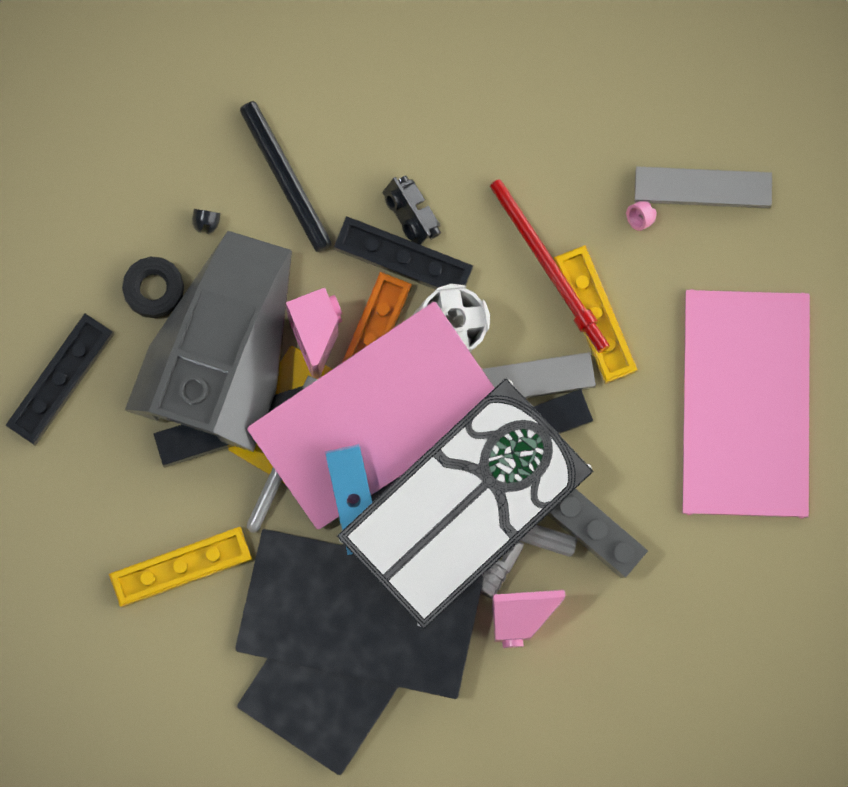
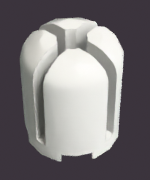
(463, 310)

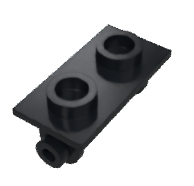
(402, 198)

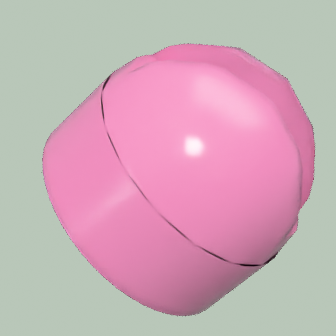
(640, 209)

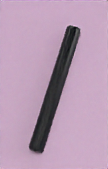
(285, 176)

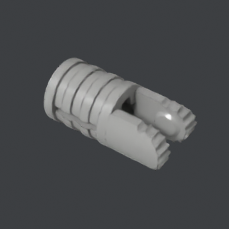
(497, 573)

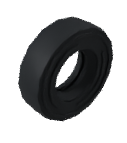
(147, 267)

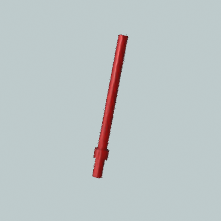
(584, 318)

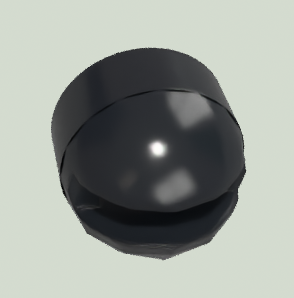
(203, 217)

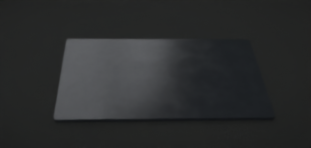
(332, 615)
(316, 709)

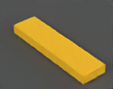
(583, 278)
(180, 567)

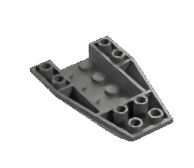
(221, 344)

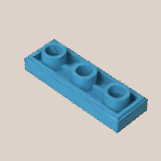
(348, 478)

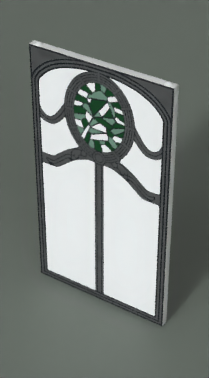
(465, 503)

